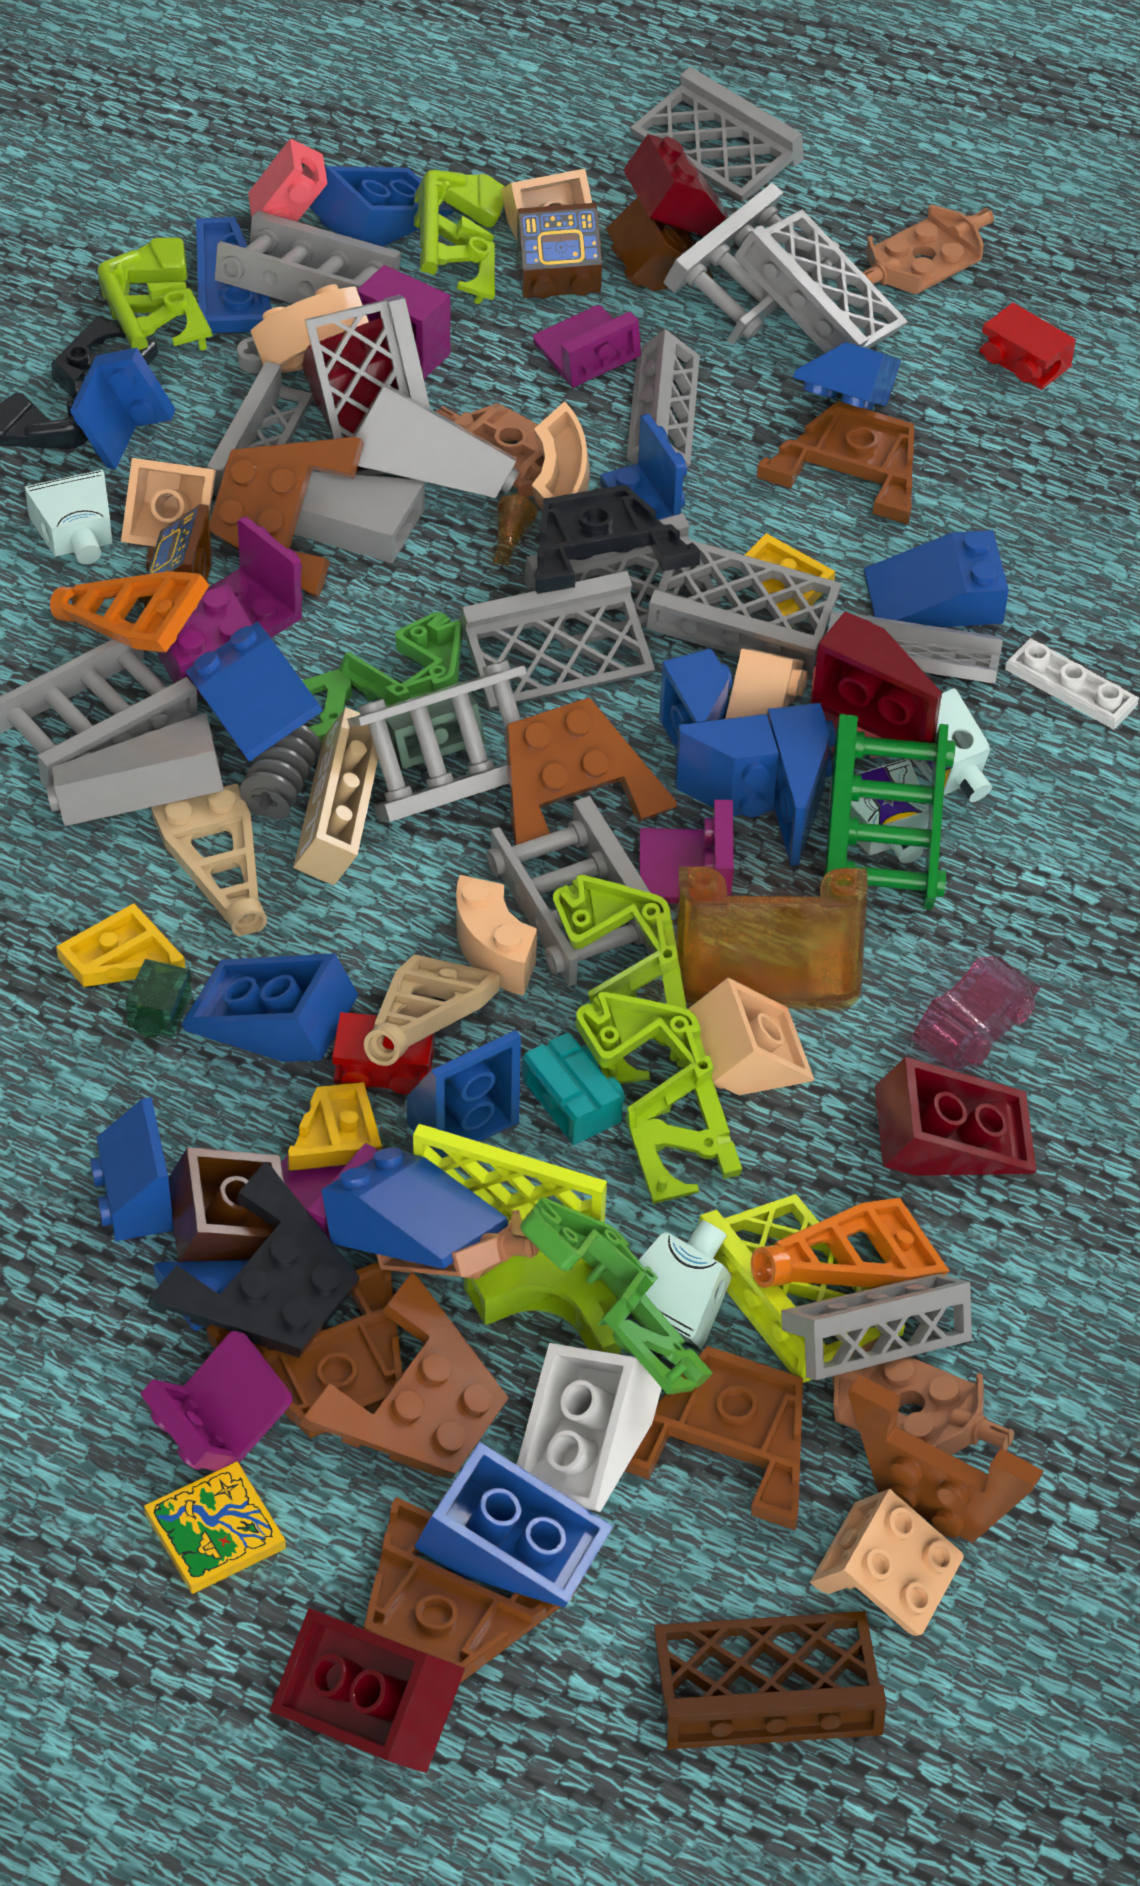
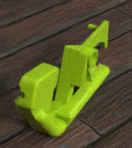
(478, 198)
(152, 264)
(599, 906)
(616, 1027)

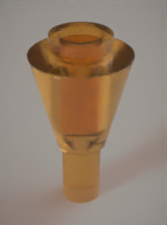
(514, 518)

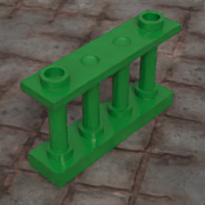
(850, 787)

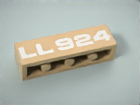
(337, 801)

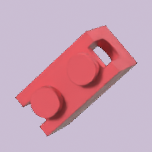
(285, 186)

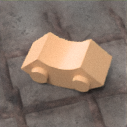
(283, 332)
(565, 454)
(492, 935)

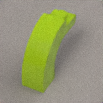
(541, 1286)

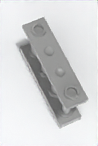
(716, 249)
(297, 259)
(161, 709)
(441, 786)
(604, 861)

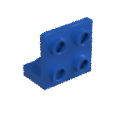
(116, 399)
(657, 474)

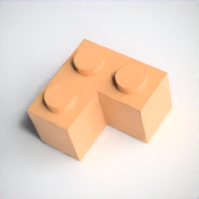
(765, 683)

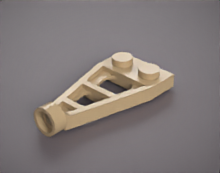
(204, 816)
(411, 994)

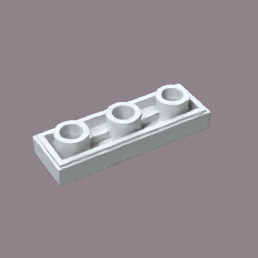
(1072, 683)

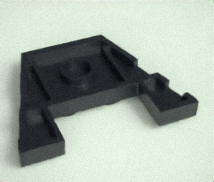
(598, 524)
(284, 1288)

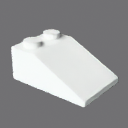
(587, 1421)

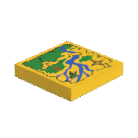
(214, 1527)

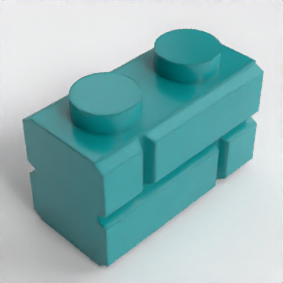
(573, 1088)

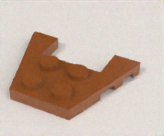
(854, 444)
(270, 491)
(569, 755)
(353, 1356)
(434, 1407)
(741, 1413)
(930, 1481)
(439, 1609)

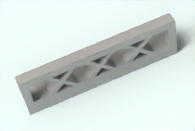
(656, 392)
(257, 409)
(875, 1308)

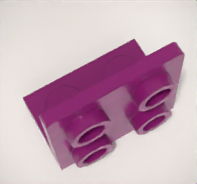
(590, 344)
(267, 579)
(667, 849)

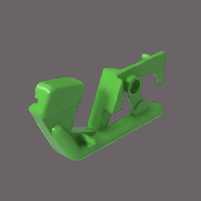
(429, 641)
(571, 1235)

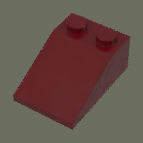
(673, 187)
(341, 375)
(873, 678)
(951, 1123)
(367, 1690)

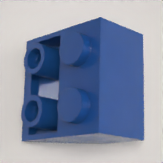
(855, 371)

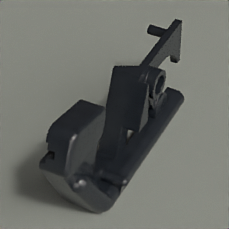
(27, 426)

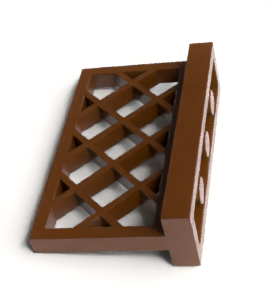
(772, 1711)

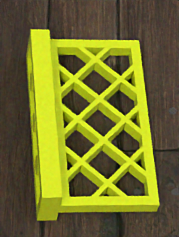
(510, 1168)
(762, 1304)

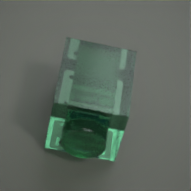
(158, 999)

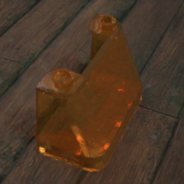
(780, 946)

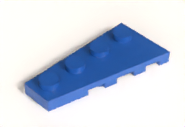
(223, 305)

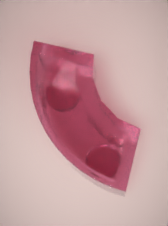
(976, 1013)

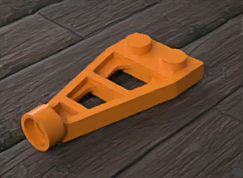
(159, 624)
(887, 1226)

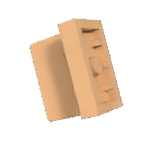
(891, 1559)

